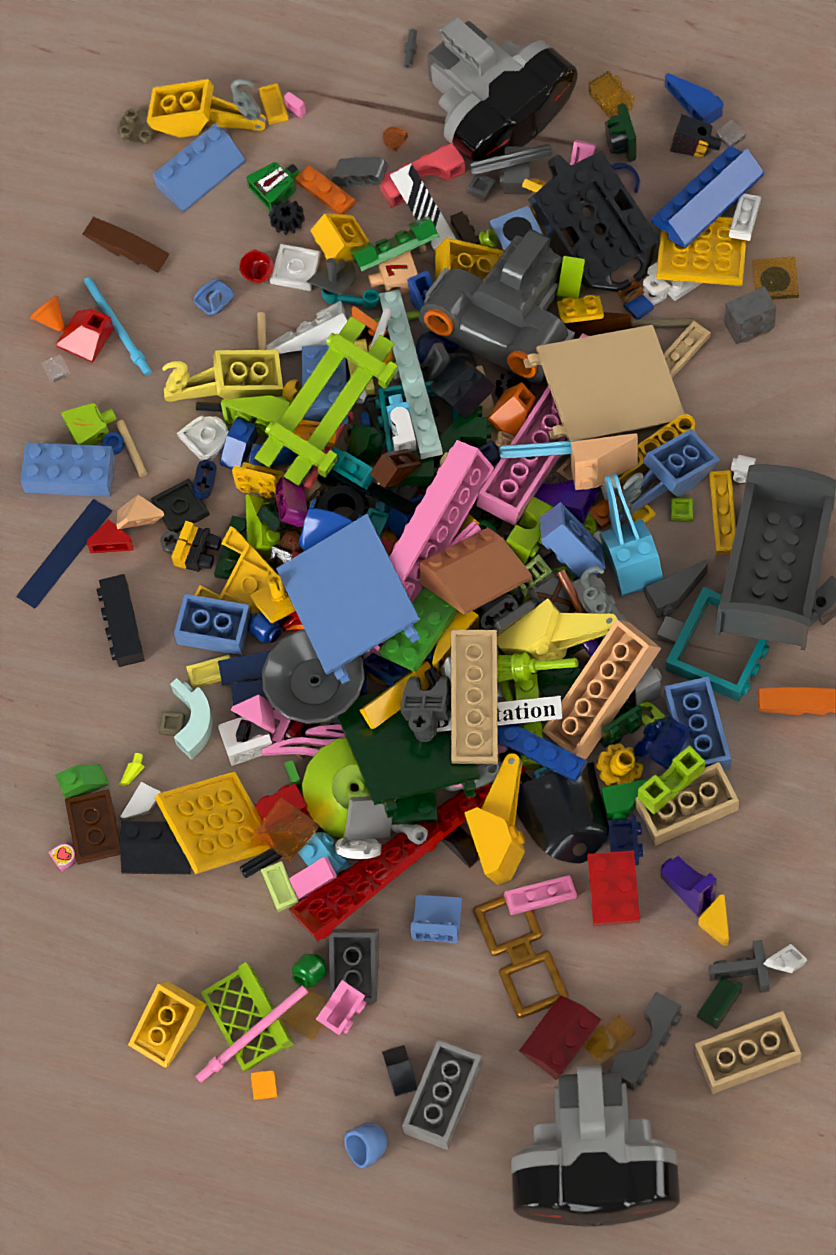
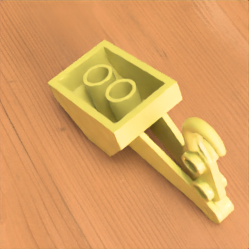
(233, 376)

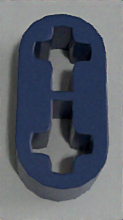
(207, 480)

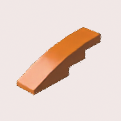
(797, 700)

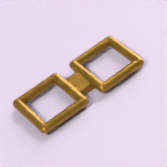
(521, 958)

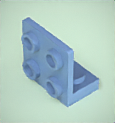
(436, 919)

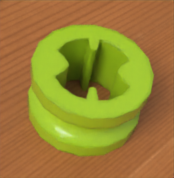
(488, 238)

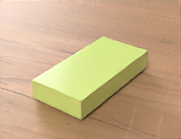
(279, 886)

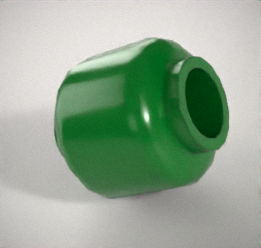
(308, 970)

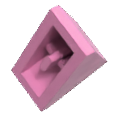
(257, 711)

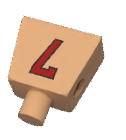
(394, 273)

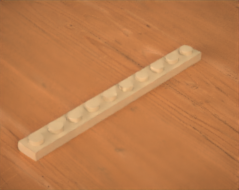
(676, 357)

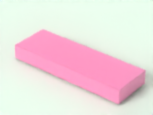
(540, 894)

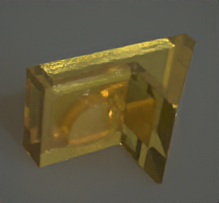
(609, 1039)

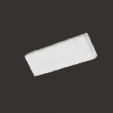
(745, 217)

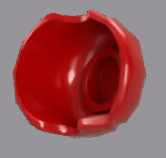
(256, 266)

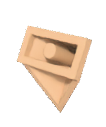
(137, 513)

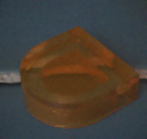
(394, 137)

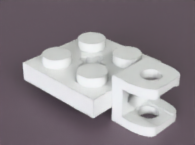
(662, 288)

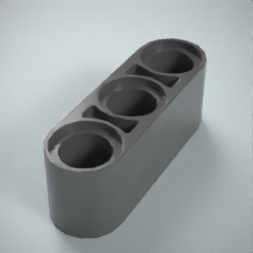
(359, 171)

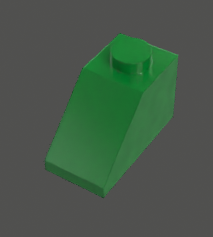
(621, 799)

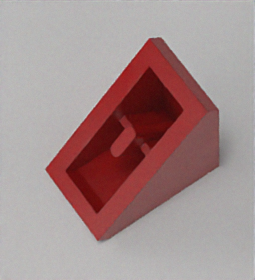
(109, 539)

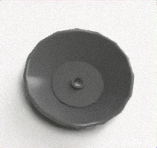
(289, 677)

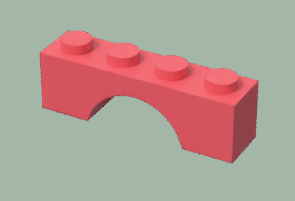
(444, 162)

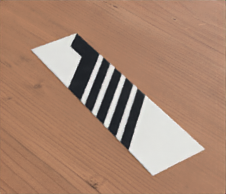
(421, 202)

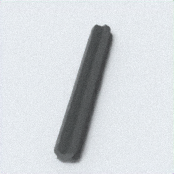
(511, 159)

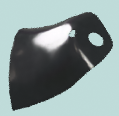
(556, 805)

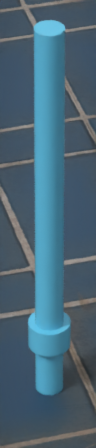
(136, 355)

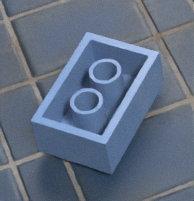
(570, 541)
(212, 624)

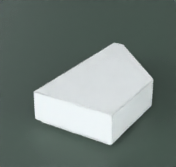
(786, 960)

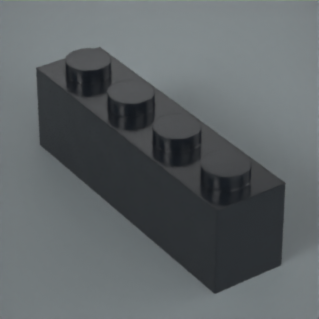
(121, 620)

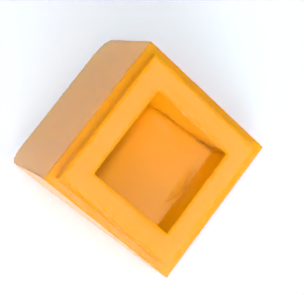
(264, 1085)

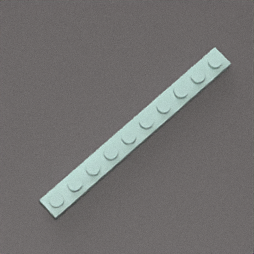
(411, 376)

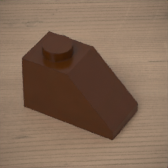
(394, 467)

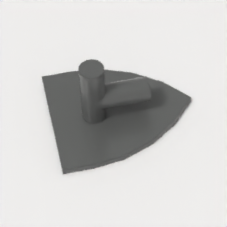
(336, 277)

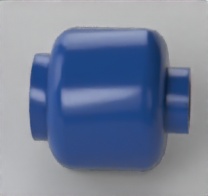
(262, 628)

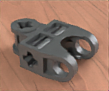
(426, 708)

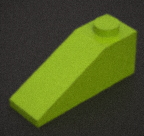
(570, 278)
(258, 533)

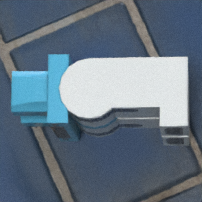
(401, 424)

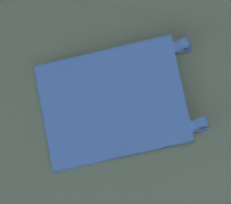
(348, 595)

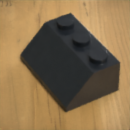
(151, 849)

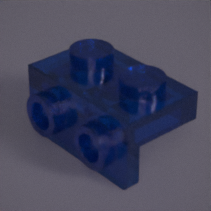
(624, 836)

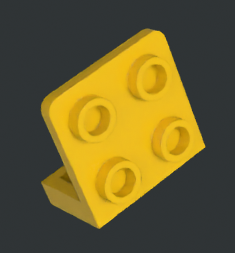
(580, 309)
(256, 479)

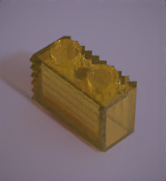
(609, 93)

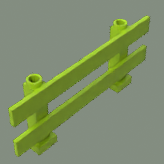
(311, 451)

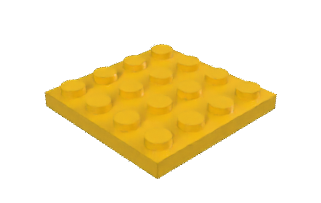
(708, 259)
(213, 821)

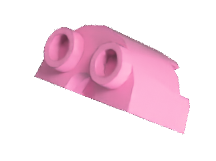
(341, 1008)

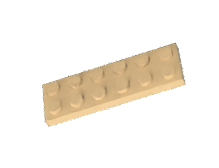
(474, 697)

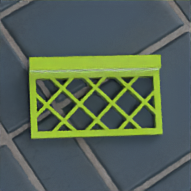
(261, 1002)

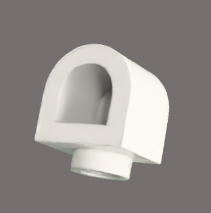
(740, 467)

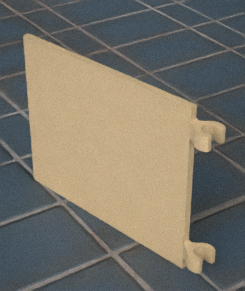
(608, 383)

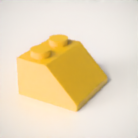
(338, 235)

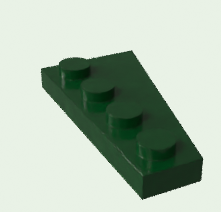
(416, 809)

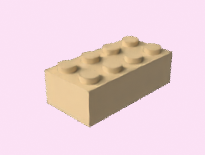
(698, 804)
(747, 1052)

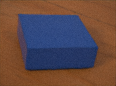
(639, 307)

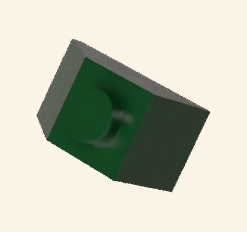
(365, 443)

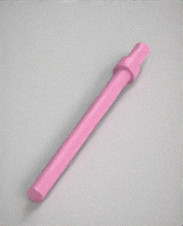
(217, 1063)

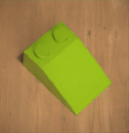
(255, 410)

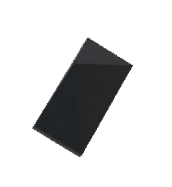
(462, 845)

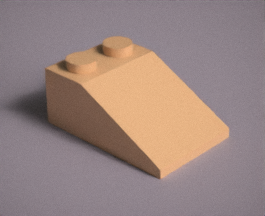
(601, 457)

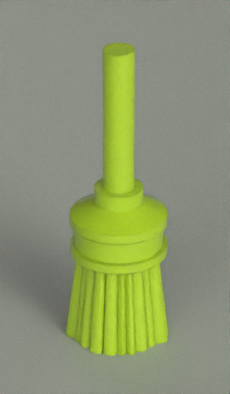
(522, 666)

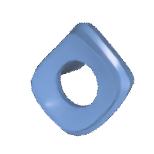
(215, 304)

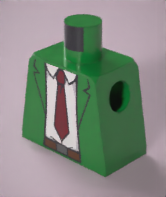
(273, 183)

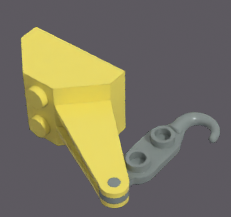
(549, 633)

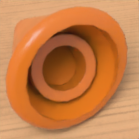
(50, 314)

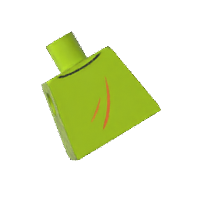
(87, 423)

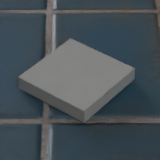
(366, 820)

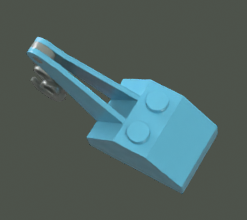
(628, 546)

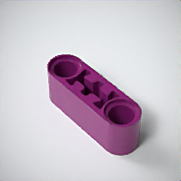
(291, 502)

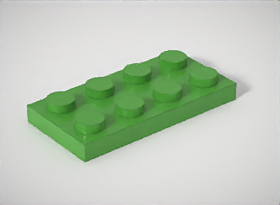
(434, 619)

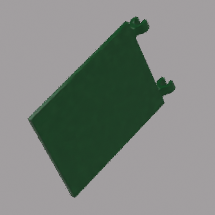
(398, 763)

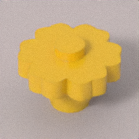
(618, 765)

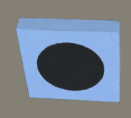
(514, 224)

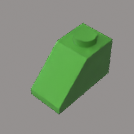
(81, 780)

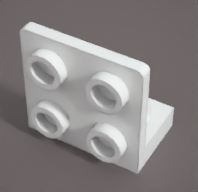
(243, 751)

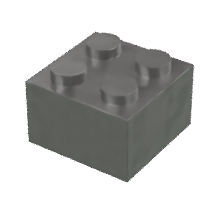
(750, 315)

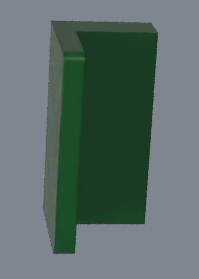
(719, 1002)

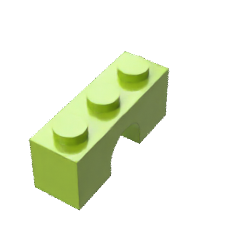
(525, 541)
(682, 772)

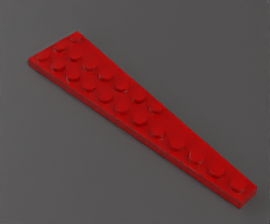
(359, 883)

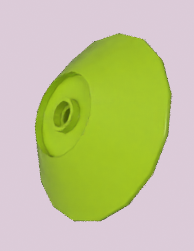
(328, 786)

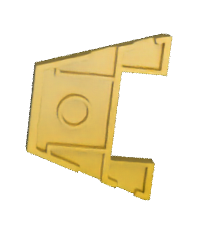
(247, 576)

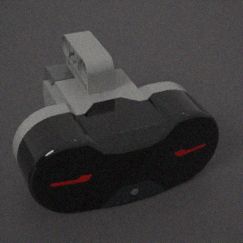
(496, 92)
(594, 1160)

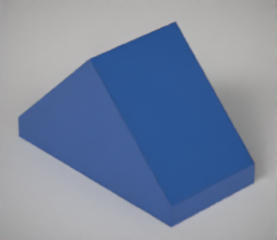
(418, 288)

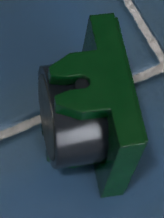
(621, 134)

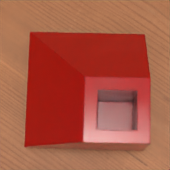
(86, 334)

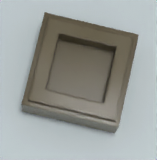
(171, 723)

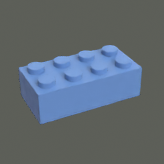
(310, 359)
(67, 469)
(695, 708)

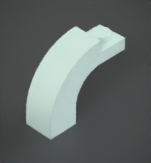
(199, 728)

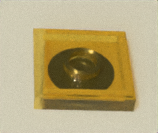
(777, 276)

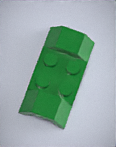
(419, 234)

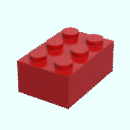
(613, 888)

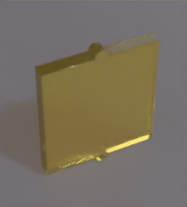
(304, 1013)

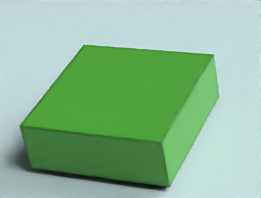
(293, 774)

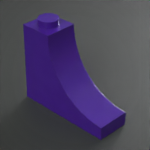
(576, 501)
(692, 887)

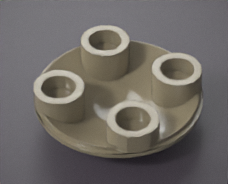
(135, 128)

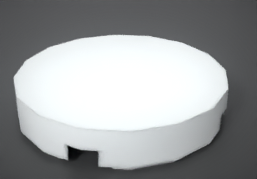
(358, 848)

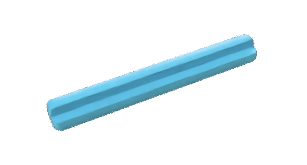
(535, 449)

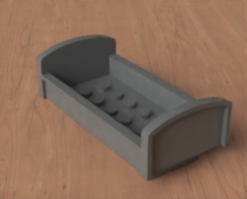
(777, 554)

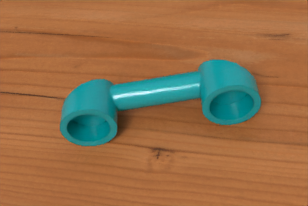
(369, 300)

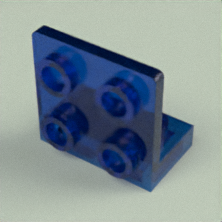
(661, 741)

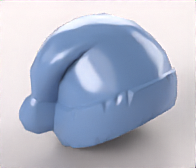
(366, 1144)

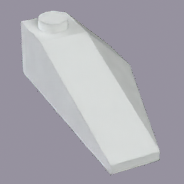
(312, 333)

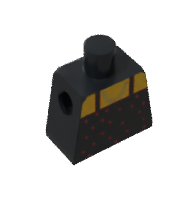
(693, 137)

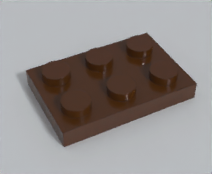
(93, 826)

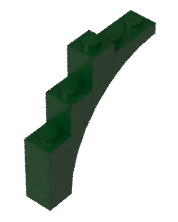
(471, 431)

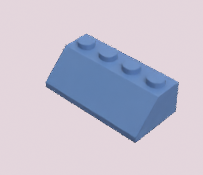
(198, 168)

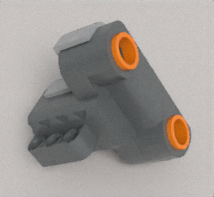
(506, 311)

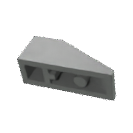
(671, 592)

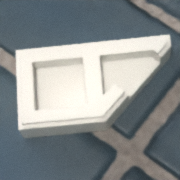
(141, 802)

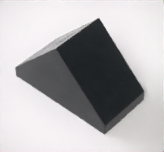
(399, 1070)

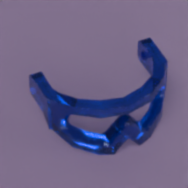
(616, 166)

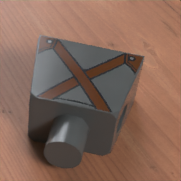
(551, 588)
(825, 602)

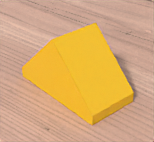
(715, 921)

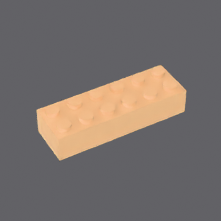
(602, 688)

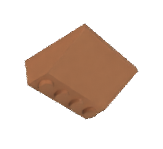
(473, 571)

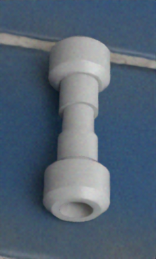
(415, 833)

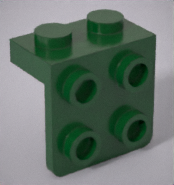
(626, 721)

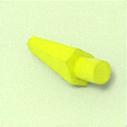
(132, 770)

